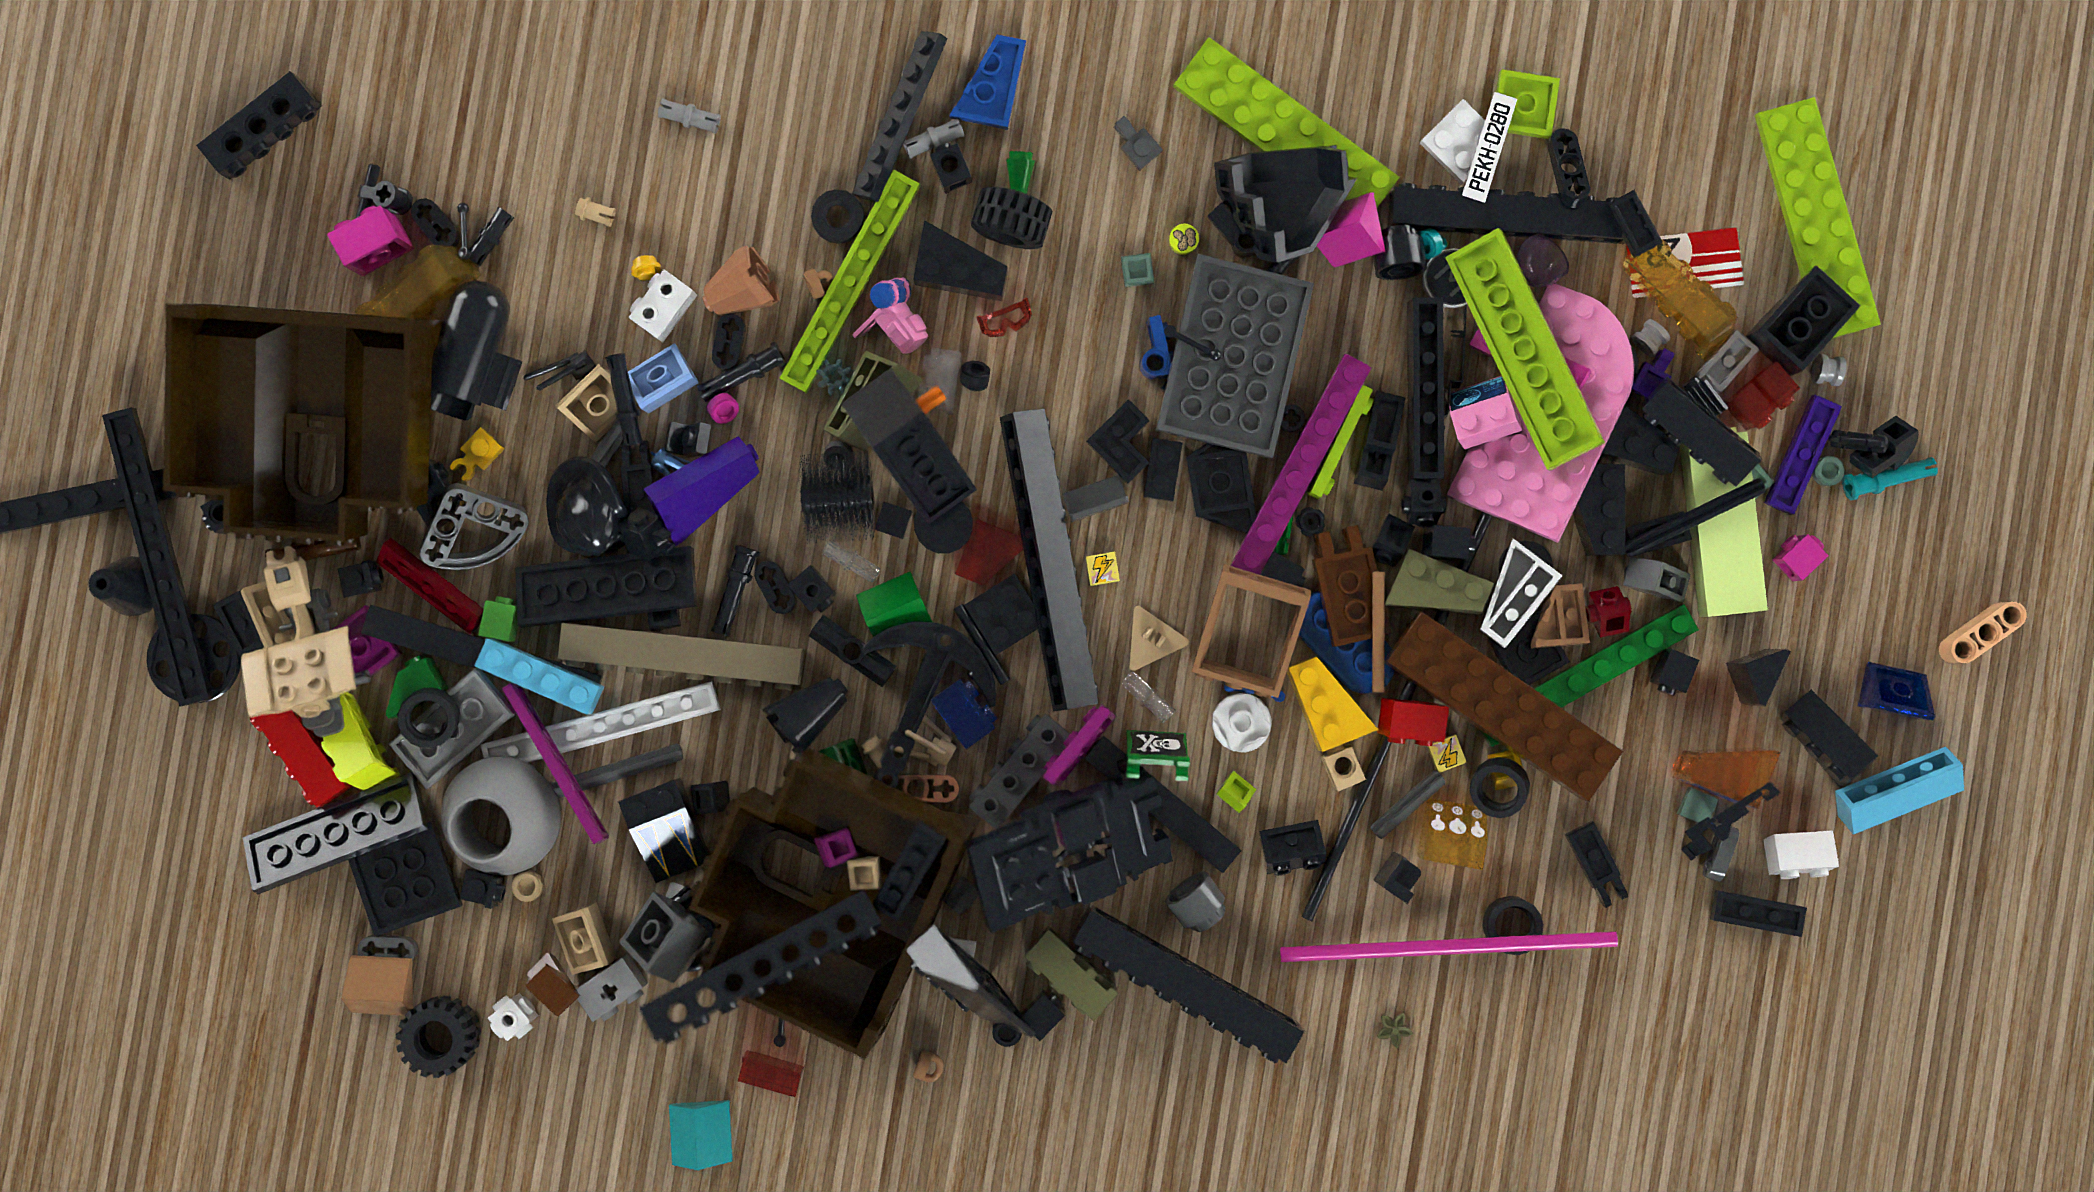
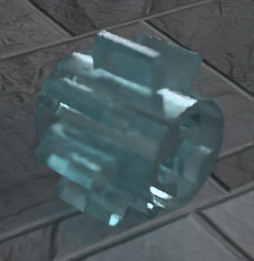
(830, 369)

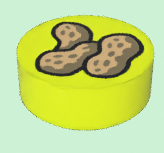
(1184, 239)

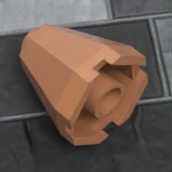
(741, 284)

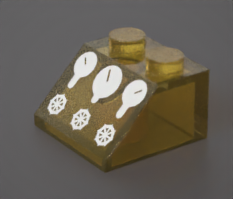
(1453, 834)

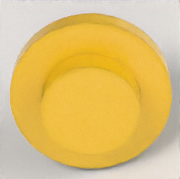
(645, 267)

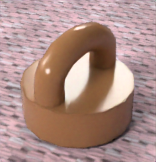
(813, 283)
(922, 1065)

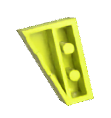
(354, 750)

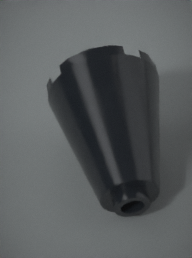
(122, 587)
(806, 713)

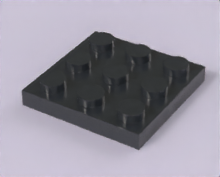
(405, 881)

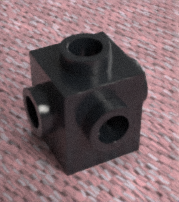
(1423, 502)

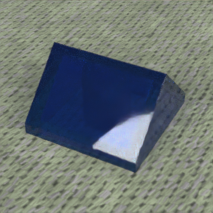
(1896, 692)

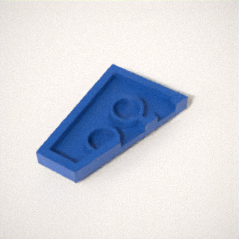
(992, 89)

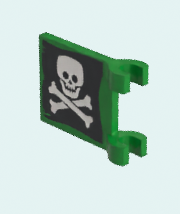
(1157, 749)

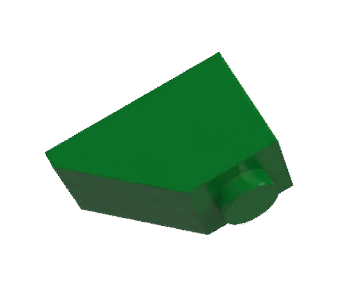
(417, 675)

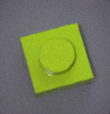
(1236, 791)

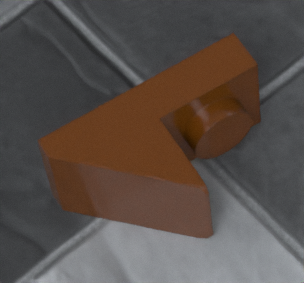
(551, 984)

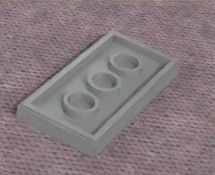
(480, 715)

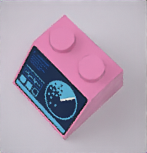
(1483, 412)

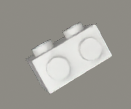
(662, 305)
(1801, 853)

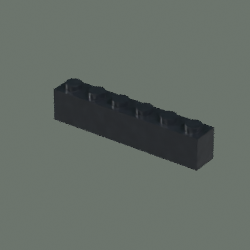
(1425, 388)

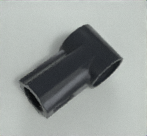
(1222, 219)

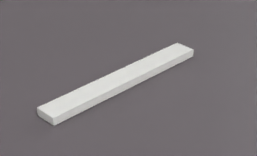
(612, 723)

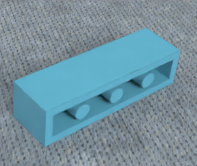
(539, 676)
(1899, 790)

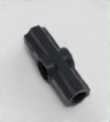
(836, 639)

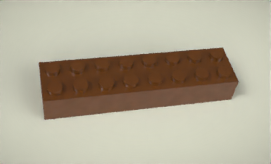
(1503, 706)

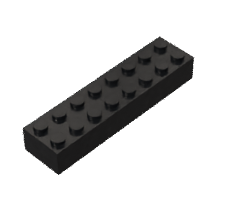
(1187, 983)

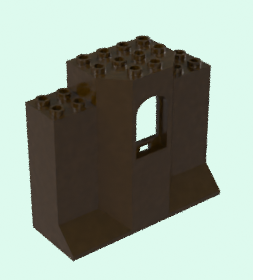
(253, 380)
(850, 993)

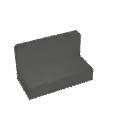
(1095, 498)

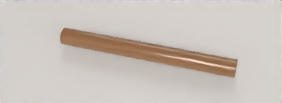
(1378, 631)

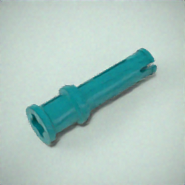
(1863, 484)

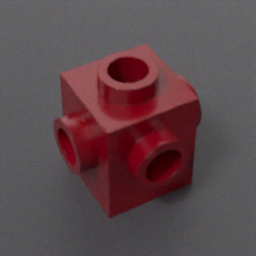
(1609, 611)

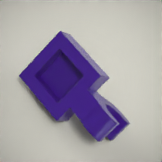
(1652, 375)

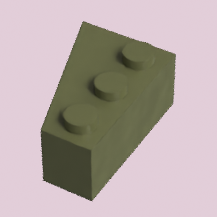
(868, 369)
(1437, 587)
(1071, 973)

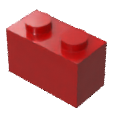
(1412, 720)

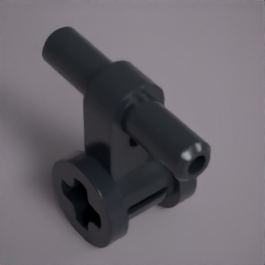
(384, 193)

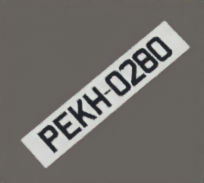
(1489, 147)

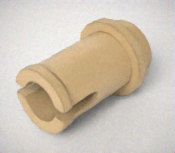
(593, 211)
(874, 749)

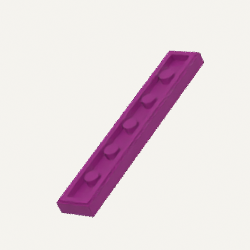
(556, 763)

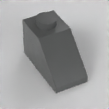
(1656, 579)

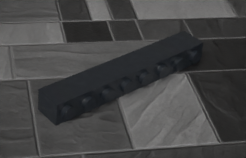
(1514, 214)

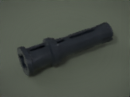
(755, 366)
(738, 575)

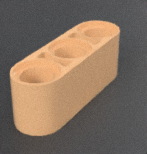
(1995, 628)

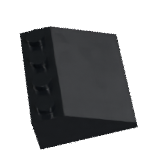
(965, 980)

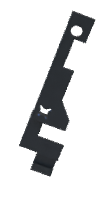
(1454, 383)
(1726, 818)

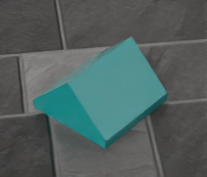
(700, 1134)

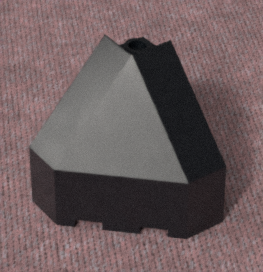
(1285, 196)

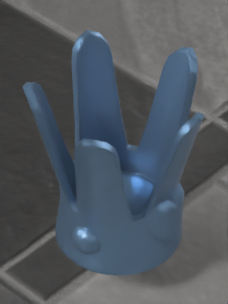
(664, 460)

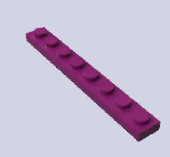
(1301, 465)

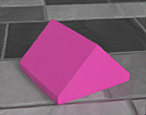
(1353, 232)

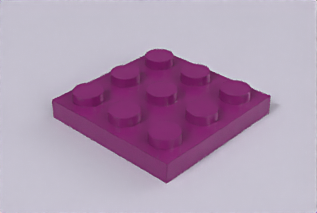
(1078, 745)

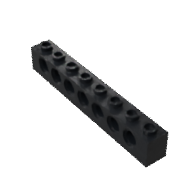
(658, 1011)

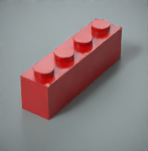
(302, 755)

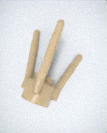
(939, 749)

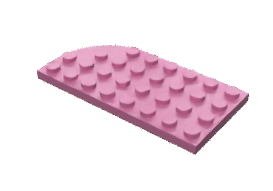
(1508, 472)

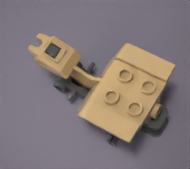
(311, 669)

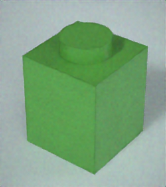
(499, 619)

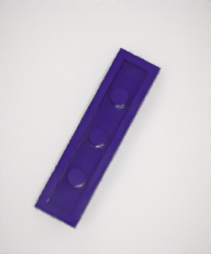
(1802, 454)

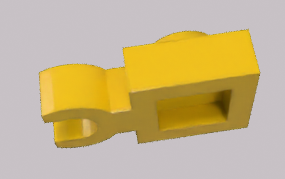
(480, 451)

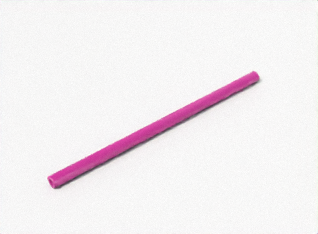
(1449, 946)

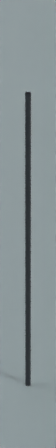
(1378, 759)

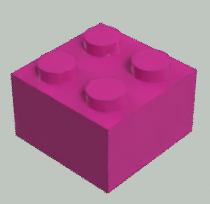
(370, 240)

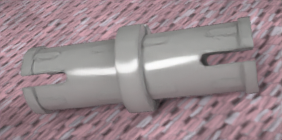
(689, 115)
(933, 138)

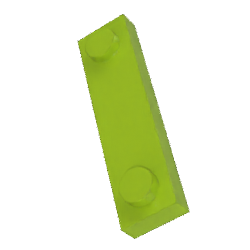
(1323, 482)

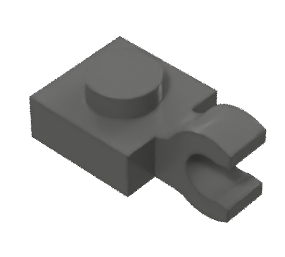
(1139, 146)

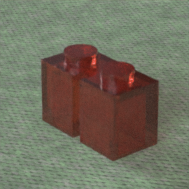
(1761, 396)

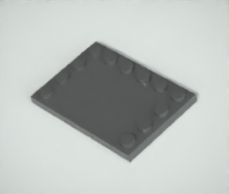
(1258, 328)

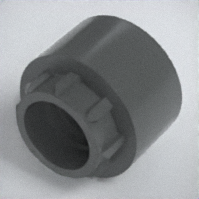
(1197, 902)

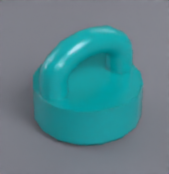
(1433, 242)

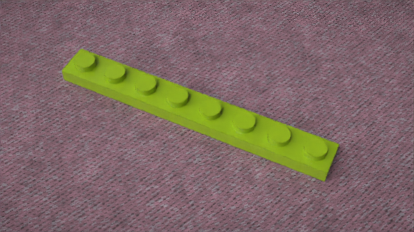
(850, 281)

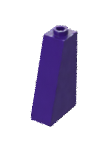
(702, 487)

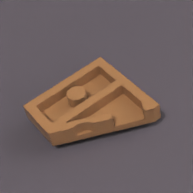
(1562, 618)

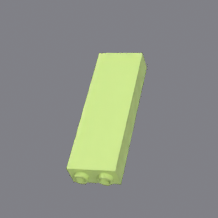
(1724, 547)

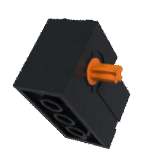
(910, 443)

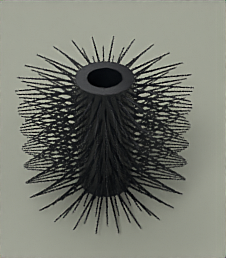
(843, 497)

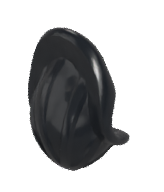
(584, 508)

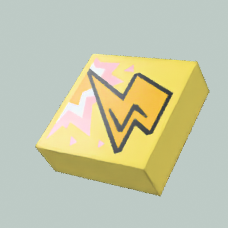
(1102, 569)
(1447, 754)

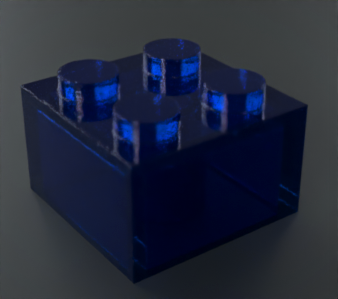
(964, 712)

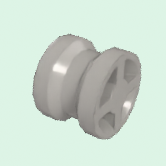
(1650, 337)
(1828, 370)

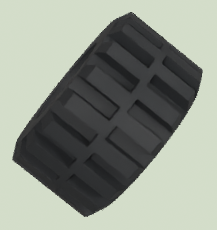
(1011, 218)
(416, 1047)

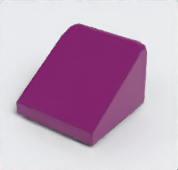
(836, 847)

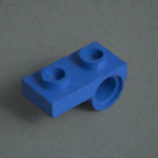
(1159, 349)

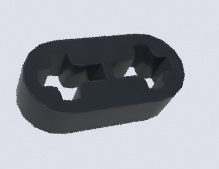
(441, 220)
(735, 343)
(769, 591)

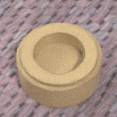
(527, 886)

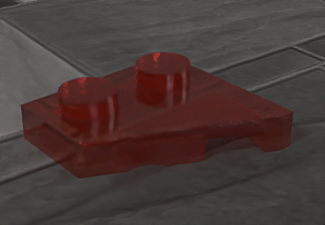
(987, 552)

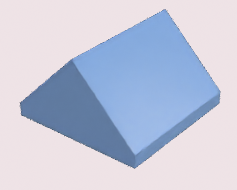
(661, 378)

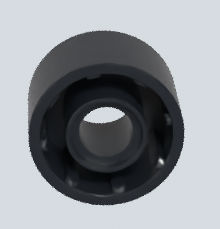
(1403, 254)

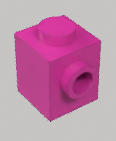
(1800, 556)

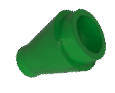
(1020, 169)

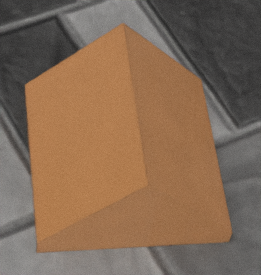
(378, 985)

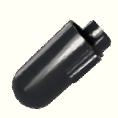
(466, 355)

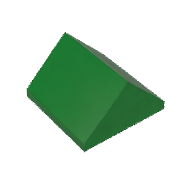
(893, 604)

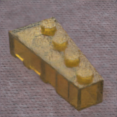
(421, 284)
(1682, 297)

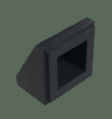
(710, 797)

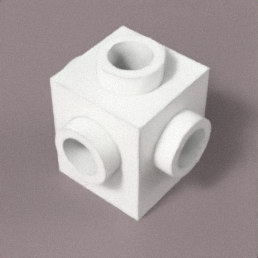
(522, 1012)

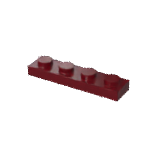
(430, 585)

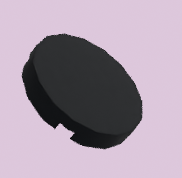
(947, 532)

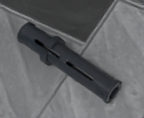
(625, 403)

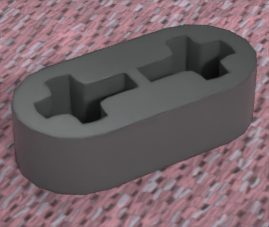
(1720, 856)
(388, 942)

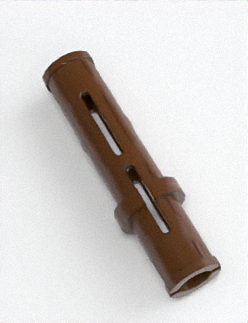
(317, 549)

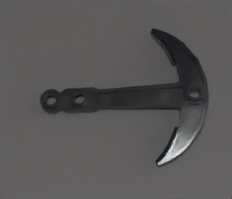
(928, 677)

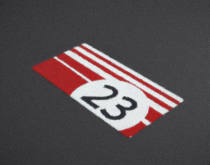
(1711, 254)

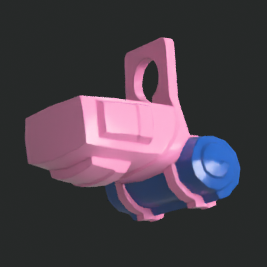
(894, 315)

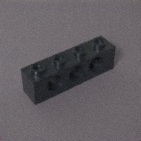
(243, 126)

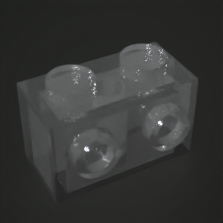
(943, 370)

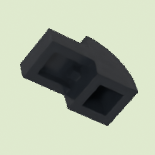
(1902, 441)

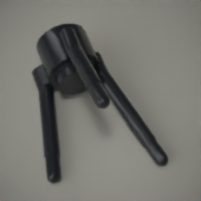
(577, 364)

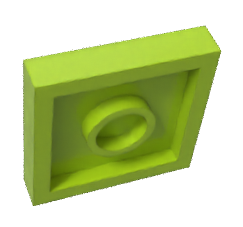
(1535, 102)

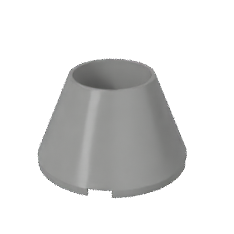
(523, 796)

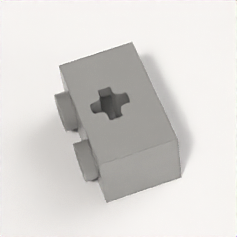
(624, 976)

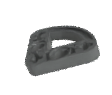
(468, 509)

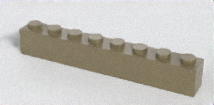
(681, 654)

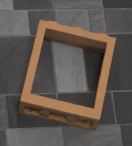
(1266, 586)

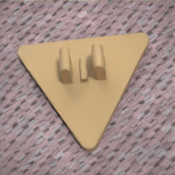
(1152, 639)

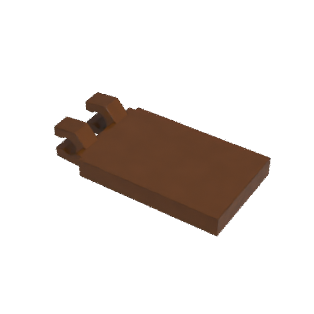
(1346, 586)

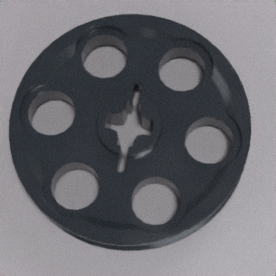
(228, 665)

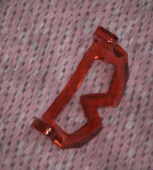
(1024, 307)

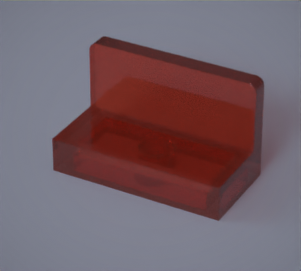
(770, 1073)

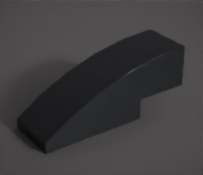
(1379, 441)

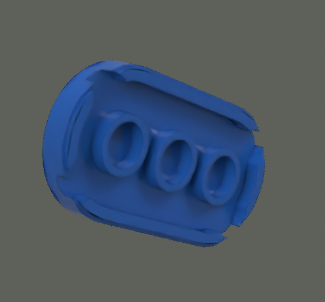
(1348, 662)

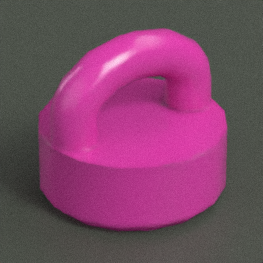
(722, 408)

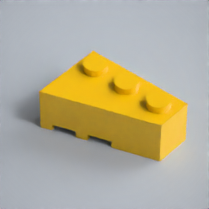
(1327, 706)

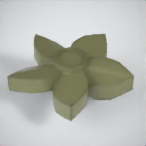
(1394, 1029)

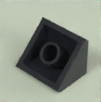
(1757, 675)

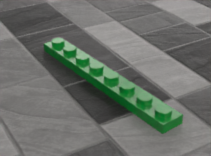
(1616, 658)

